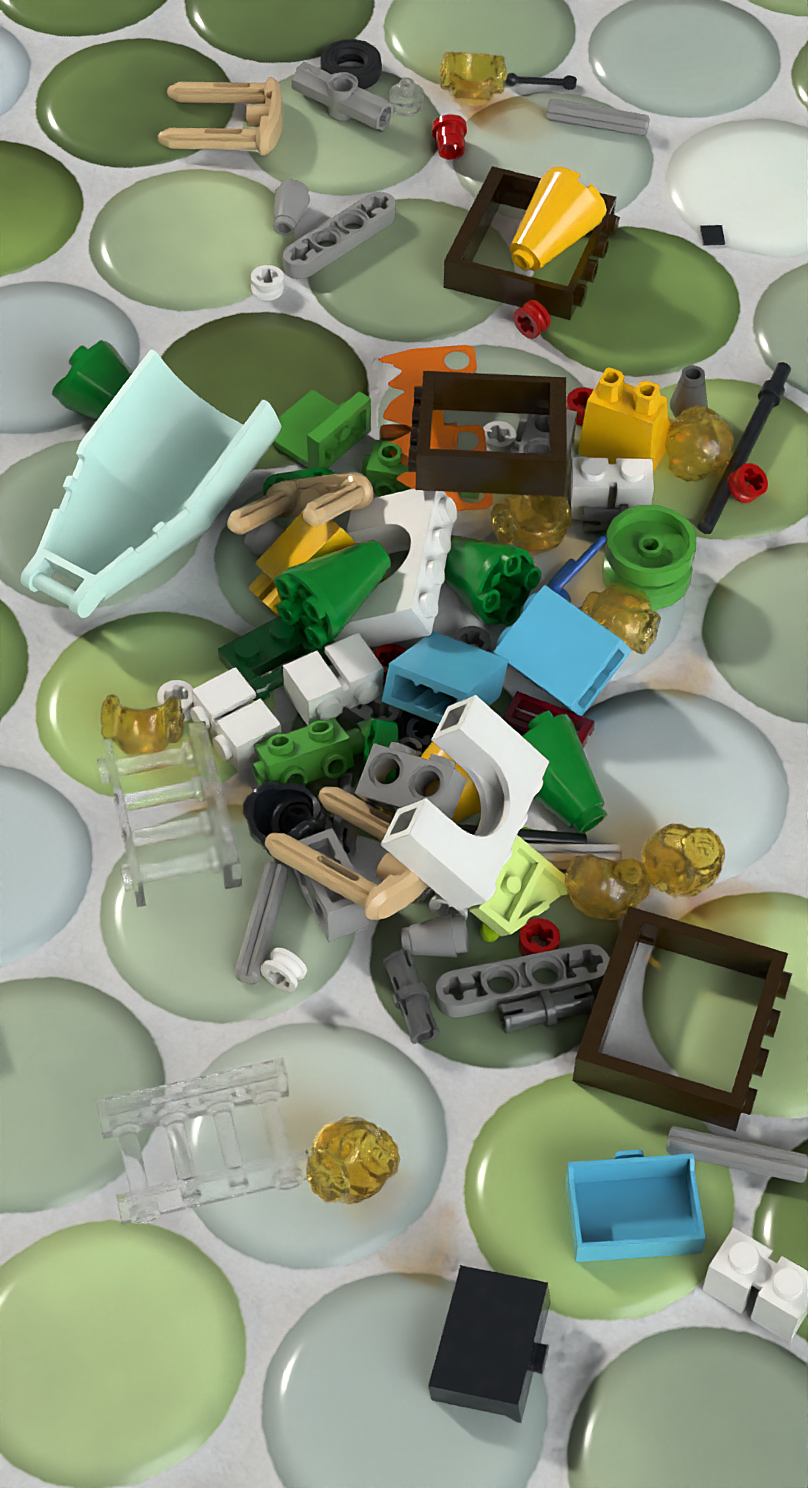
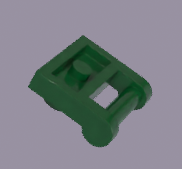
(264, 651)

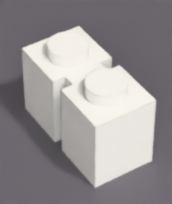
(593, 476)
(322, 690)
(231, 718)
(782, 1285)

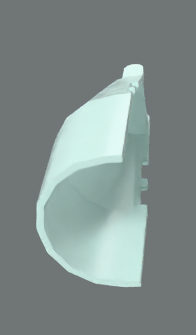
(144, 486)

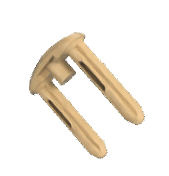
(265, 117)
(317, 496)
(380, 901)

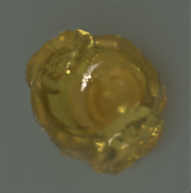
(472, 77)
(698, 444)
(531, 522)
(625, 614)
(142, 729)
(683, 859)
(606, 887)
(351, 1160)

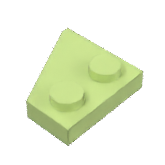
(522, 890)

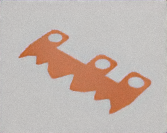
(412, 364)

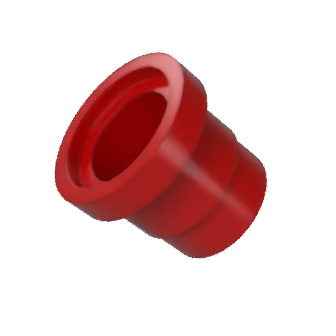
(449, 134)

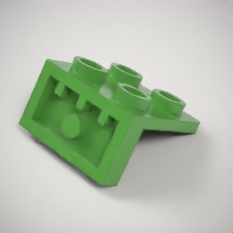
(321, 431)

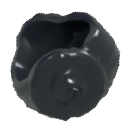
(283, 809)

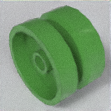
(650, 552)

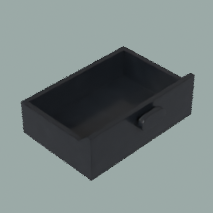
(491, 1342)

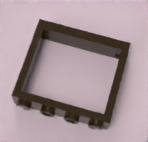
(509, 287)
(489, 470)
(658, 1087)

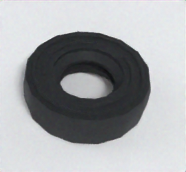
(355, 51)

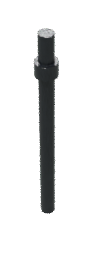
(769, 397)

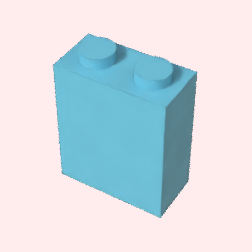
(562, 650)
(441, 673)

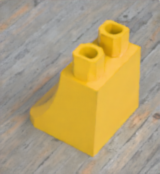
(624, 420)
(294, 546)

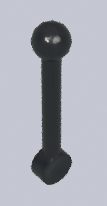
(568, 82)

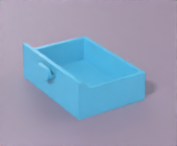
(634, 1207)

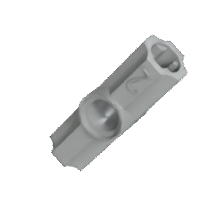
(342, 96)

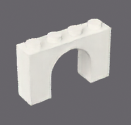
(407, 600)
(506, 777)

